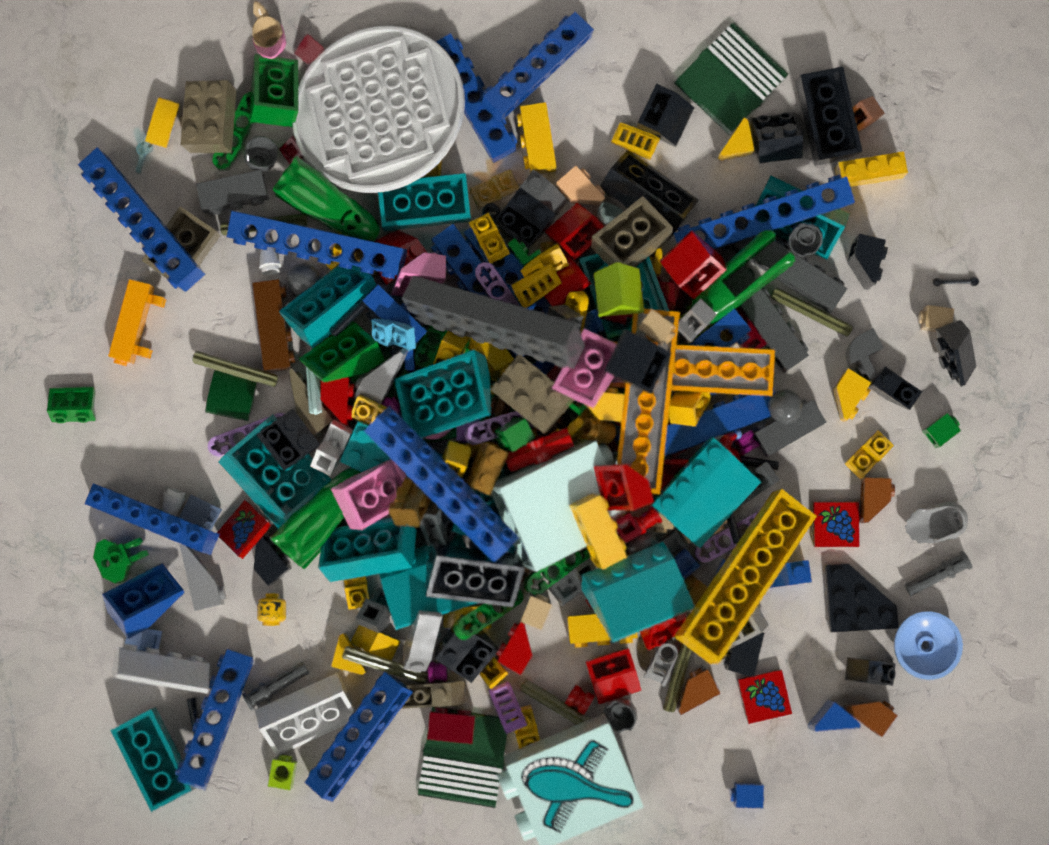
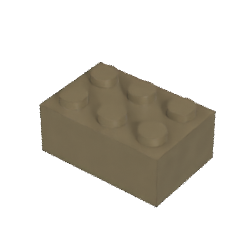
(208, 116)
(192, 234)
(632, 235)
(531, 394)

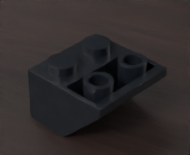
(665, 115)
(777, 137)
(525, 218)
(865, 259)
(956, 351)
(637, 361)
(288, 440)
(465, 656)

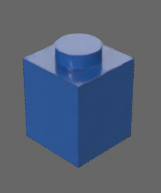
(747, 795)

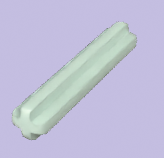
(314, 393)

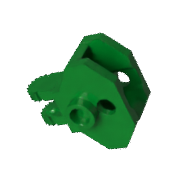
(119, 559)

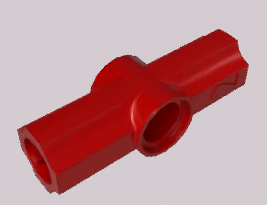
(539, 449)

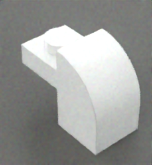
(332, 448)

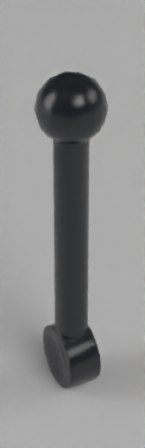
(973, 281)

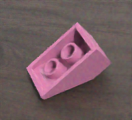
(588, 379)
(368, 494)

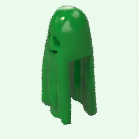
(318, 198)
(720, 298)
(312, 524)

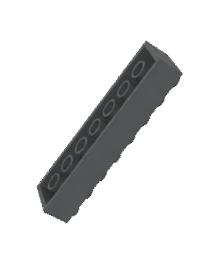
(494, 322)

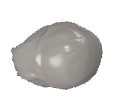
(937, 523)

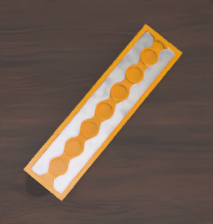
(720, 370)
(647, 414)

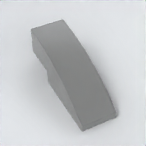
(694, 322)

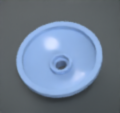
(943, 649)

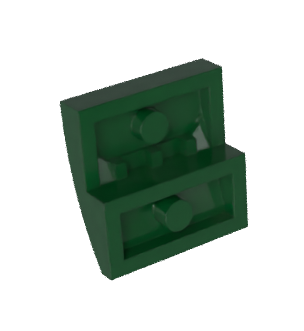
(230, 396)

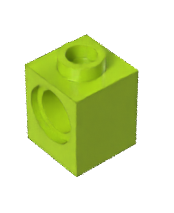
(282, 782)

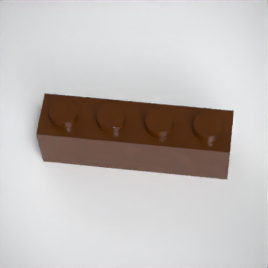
(272, 327)

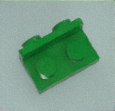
(521, 252)
(71, 404)

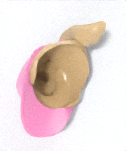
(267, 33)

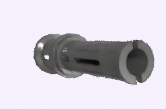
(948, 569)
(266, 690)

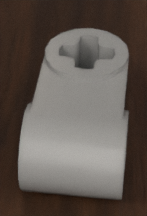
(661, 665)

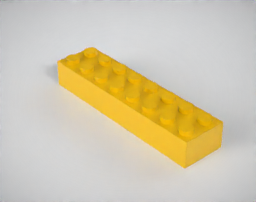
(745, 576)

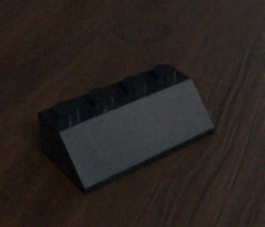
(828, 115)
(633, 178)
(472, 575)

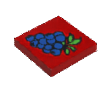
(836, 524)
(243, 529)
(764, 696)

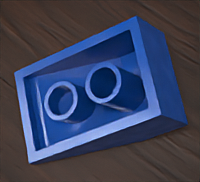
(142, 600)

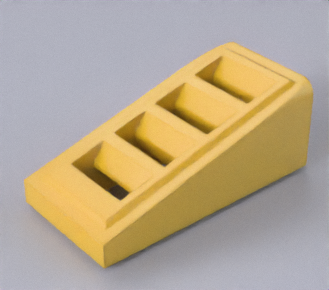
(647, 154)
(539, 292)

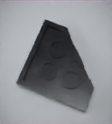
(856, 603)

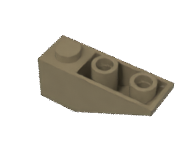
(314, 423)
(436, 694)

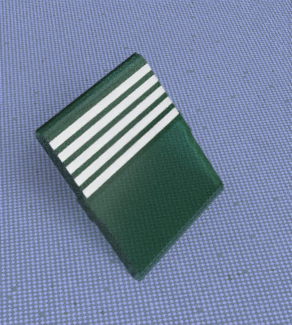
(731, 78)
(465, 770)

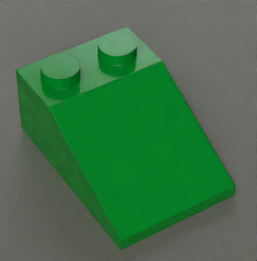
(274, 91)
(344, 356)

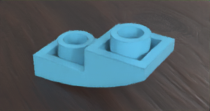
(392, 332)

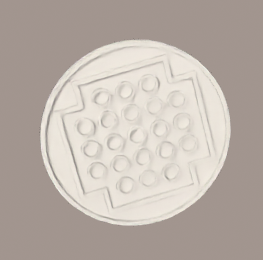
(379, 109)

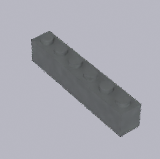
(801, 277)
(766, 318)

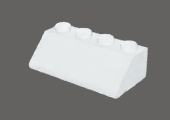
(161, 669)
(305, 714)

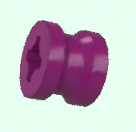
(746, 443)
(437, 672)

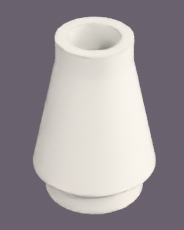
(269, 262)
(173, 500)

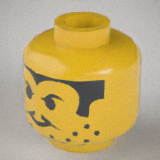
(271, 610)

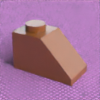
(867, 112)
(874, 496)
(697, 690)
(873, 715)

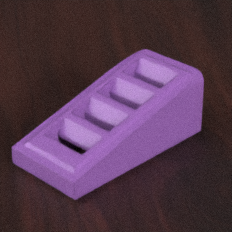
(502, 694)

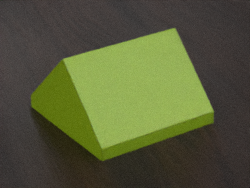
(618, 290)

